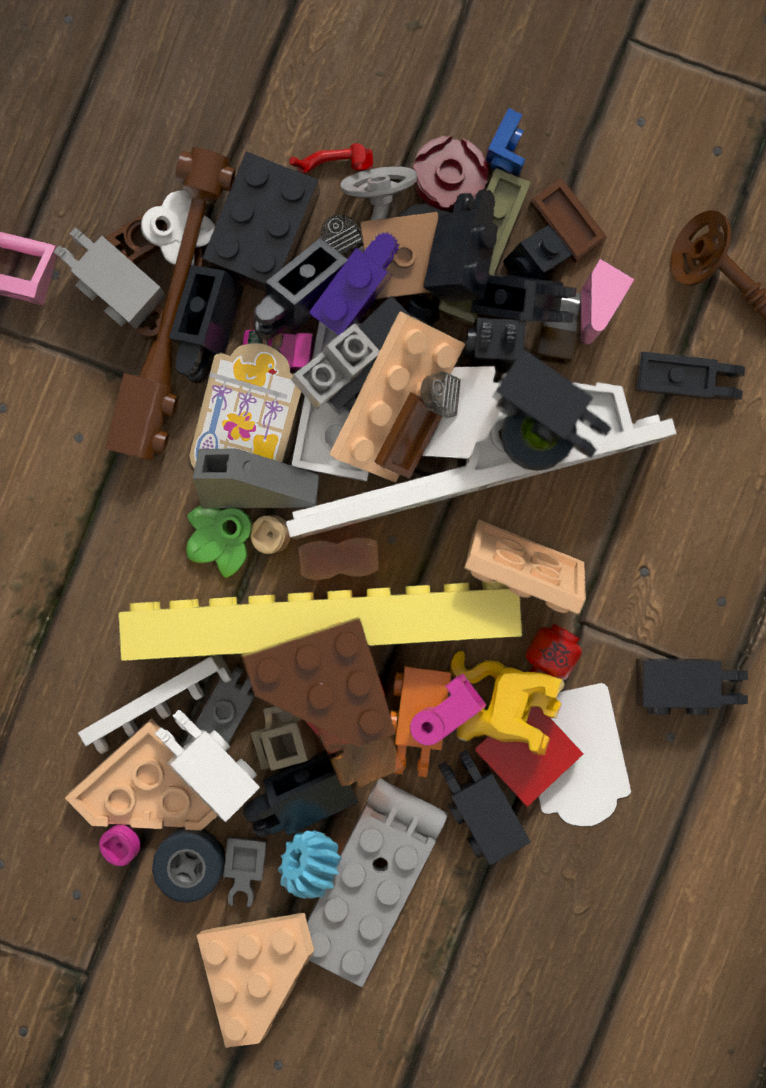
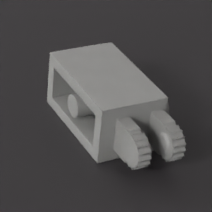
(114, 279)

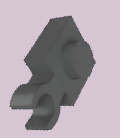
(245, 863)

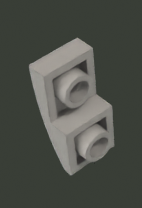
(335, 366)

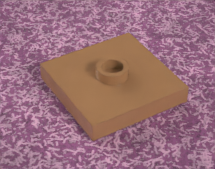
(410, 265)

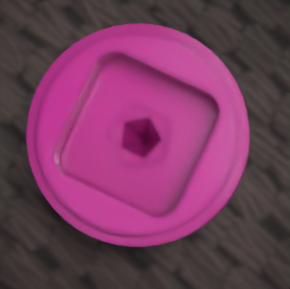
(119, 845)

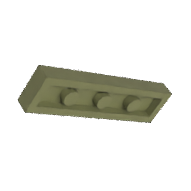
(509, 196)

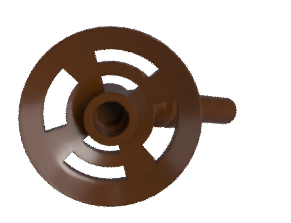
(715, 255)

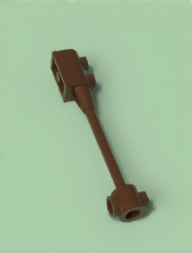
(148, 398)

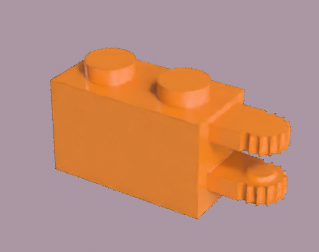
(417, 690)

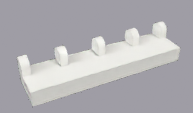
(154, 698)

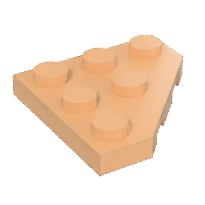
(140, 788)
(253, 972)

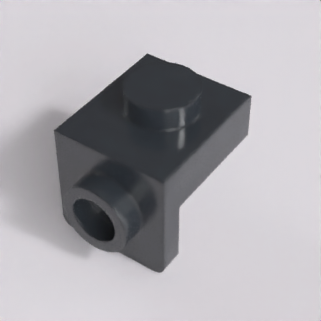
(537, 254)

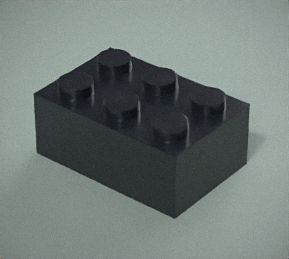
(261, 221)

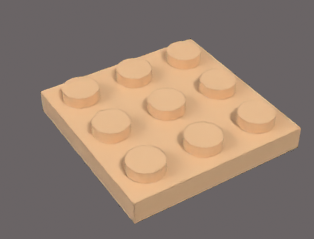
(526, 567)

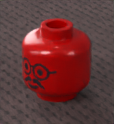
(554, 652)

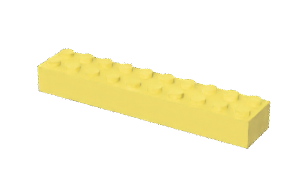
(386, 619)

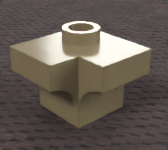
(283, 740)

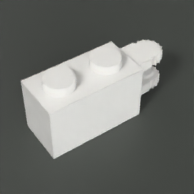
(209, 769)

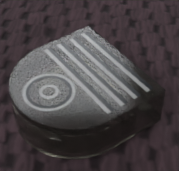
(341, 234)
(441, 393)

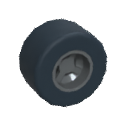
(178, 874)

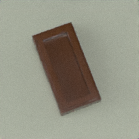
(568, 218)
(408, 437)

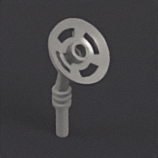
(378, 187)

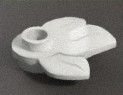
(174, 213)

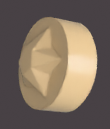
(270, 534)

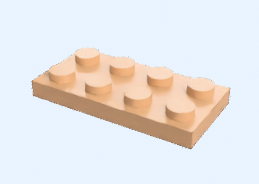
(402, 364)

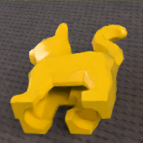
(510, 703)

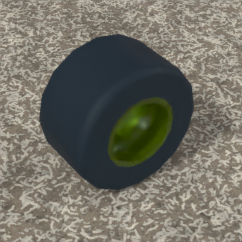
(528, 453)

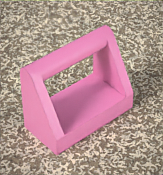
(36, 289)
(600, 299)

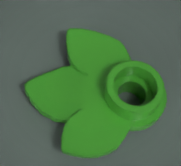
(215, 542)

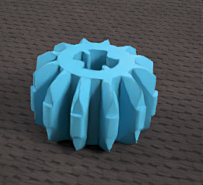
(309, 864)

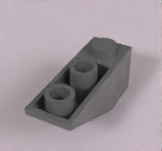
(251, 481)

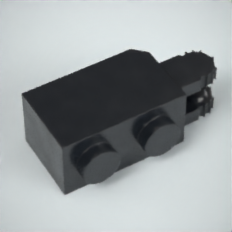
(524, 299)

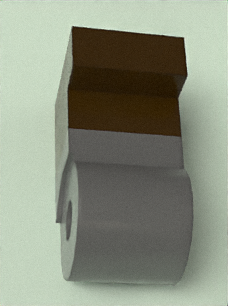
(557, 338)

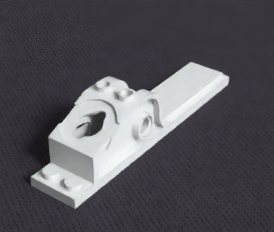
(487, 467)

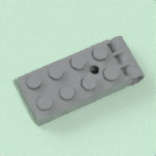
(366, 900)

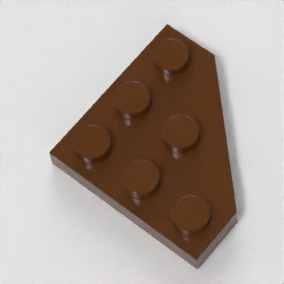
(325, 681)

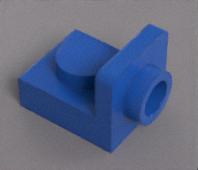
(507, 138)

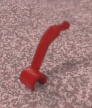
(360, 158)

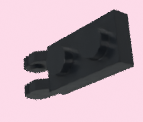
(685, 376)

